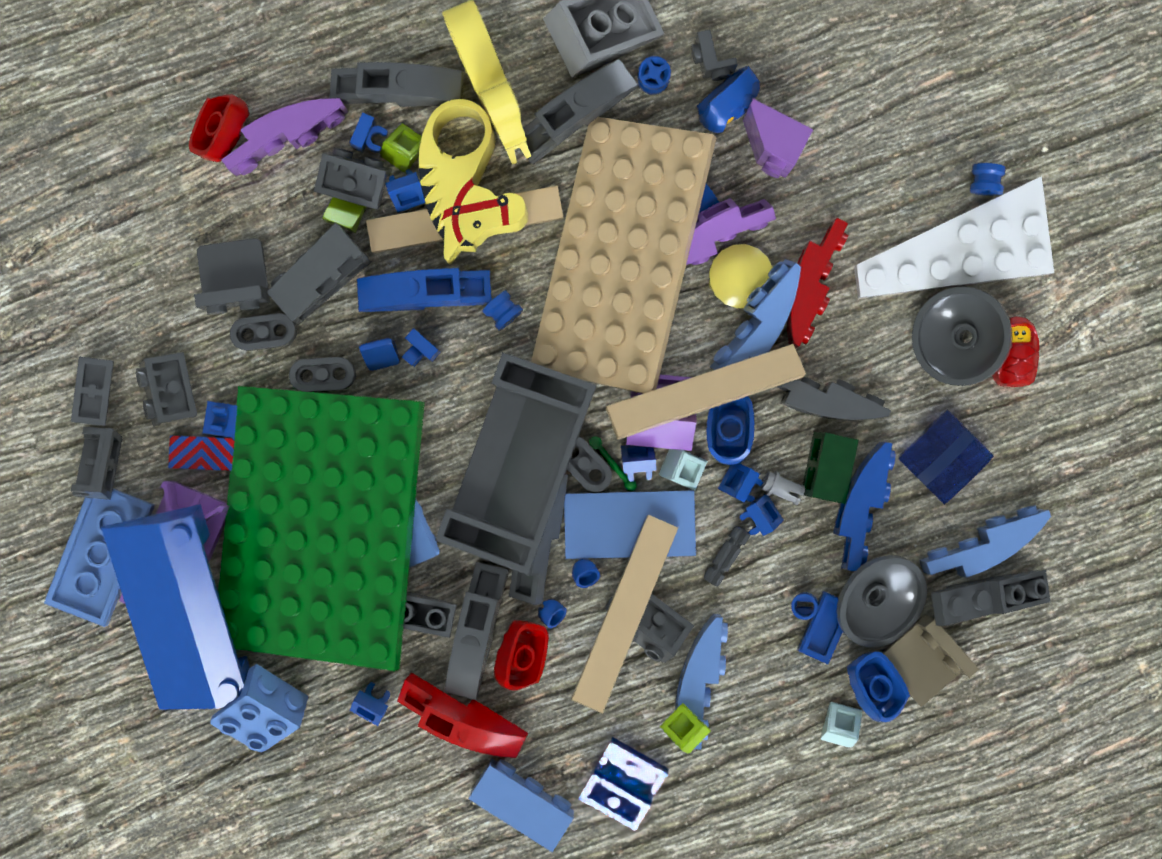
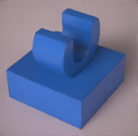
(364, 132)
(405, 191)
(420, 347)
(220, 419)
(638, 460)
(739, 482)
(763, 514)
(369, 707)

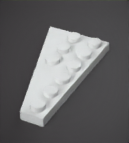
(983, 245)

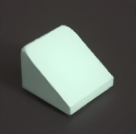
(683, 468)
(842, 725)

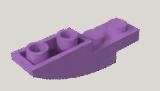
(294, 123)
(723, 223)

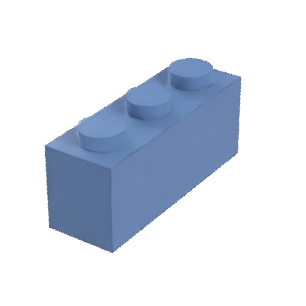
(522, 804)

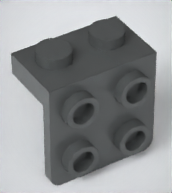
(232, 276)

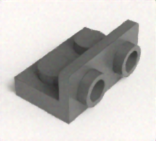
(352, 178)
(166, 388)
(661, 630)

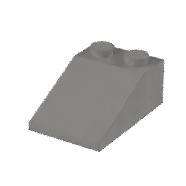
(600, 30)

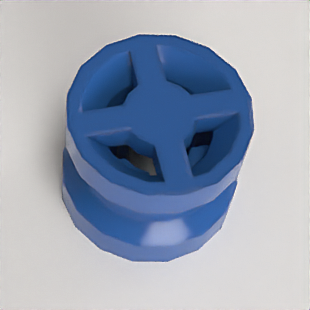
(655, 69)
(987, 179)
(502, 310)

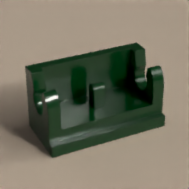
(830, 467)

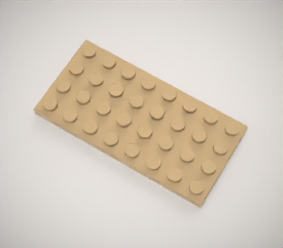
(623, 253)

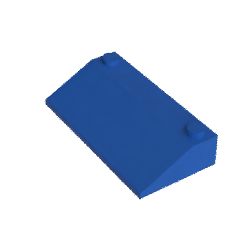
(176, 609)

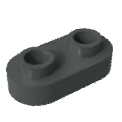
(264, 332)
(323, 374)
(587, 461)

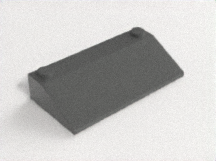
(517, 464)

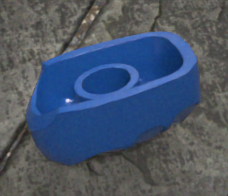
(728, 100)
(731, 431)
(878, 686)

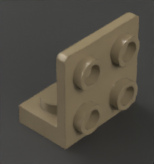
(928, 659)

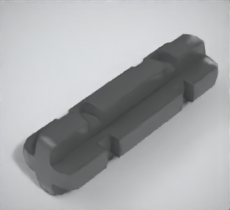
(726, 556)

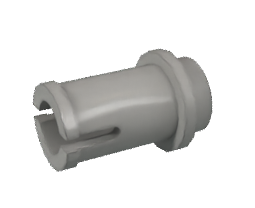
(781, 487)

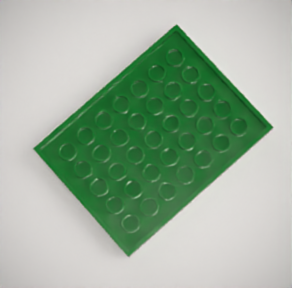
(320, 525)

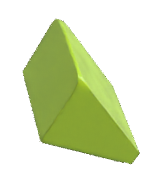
(401, 147)
(344, 214)
(685, 728)

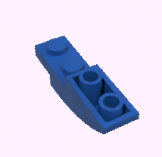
(423, 289)
(866, 490)

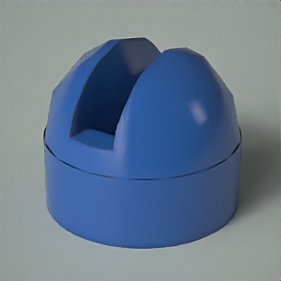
(585, 573)
(804, 612)
(552, 613)

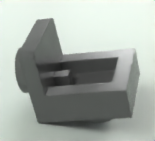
(704, 53)

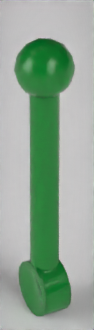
(596, 443)

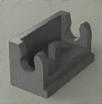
(92, 391)
(98, 463)

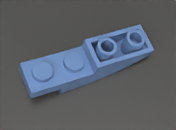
(769, 312)
(998, 542)
(702, 666)

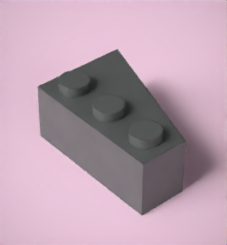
(318, 274)

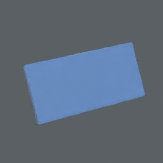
(611, 521)
(85, 576)

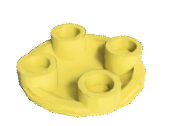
(737, 273)

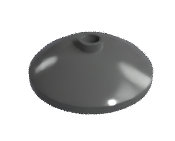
(940, 331)
(881, 601)

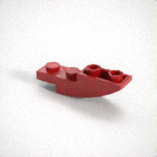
(811, 294)
(468, 726)

